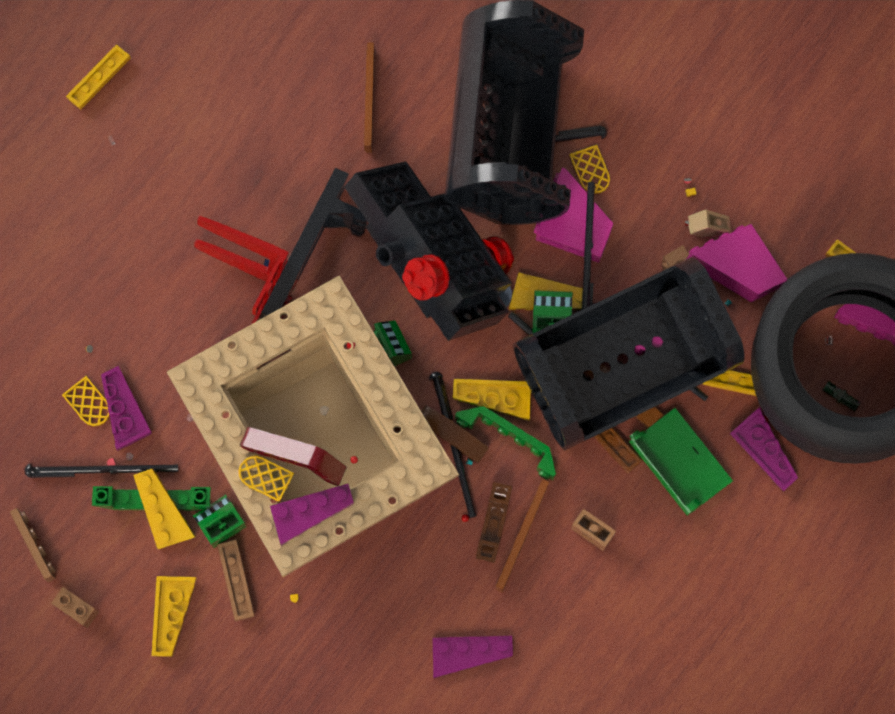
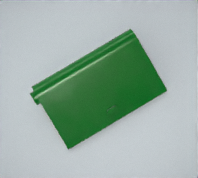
(680, 461)

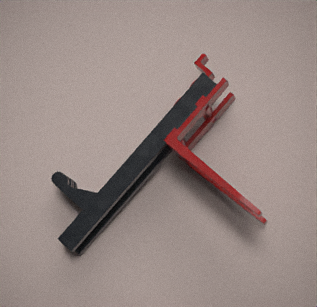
(283, 274)

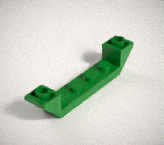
(469, 417)
(113, 499)

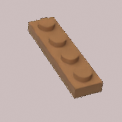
(38, 552)
(236, 580)

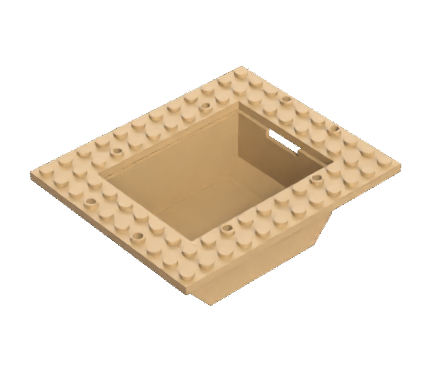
(285, 399)

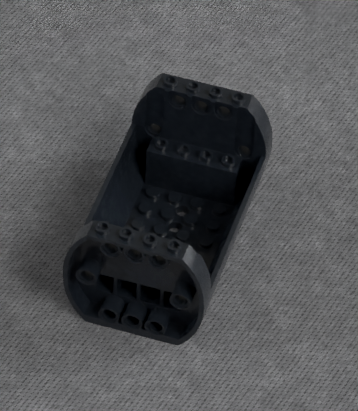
(519, 58)
(671, 305)

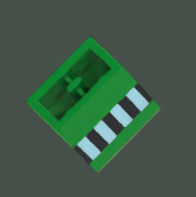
(550, 308)
(392, 341)
(219, 521)

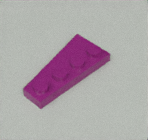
(125, 415)
(759, 442)
(305, 512)
(463, 653)

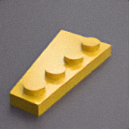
(526, 285)
(496, 395)
(163, 516)
(171, 605)

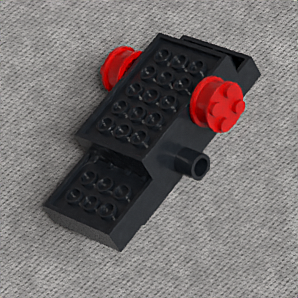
(434, 250)

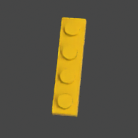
(98, 77)

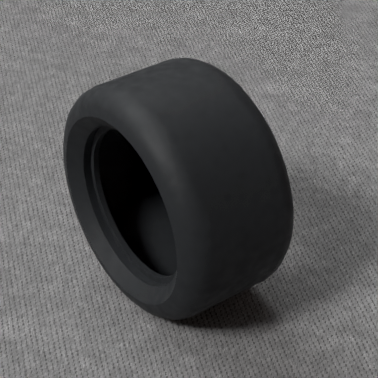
(787, 405)

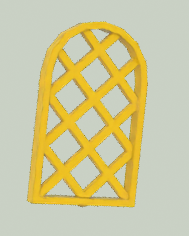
(600, 159)
(81, 415)
(267, 462)

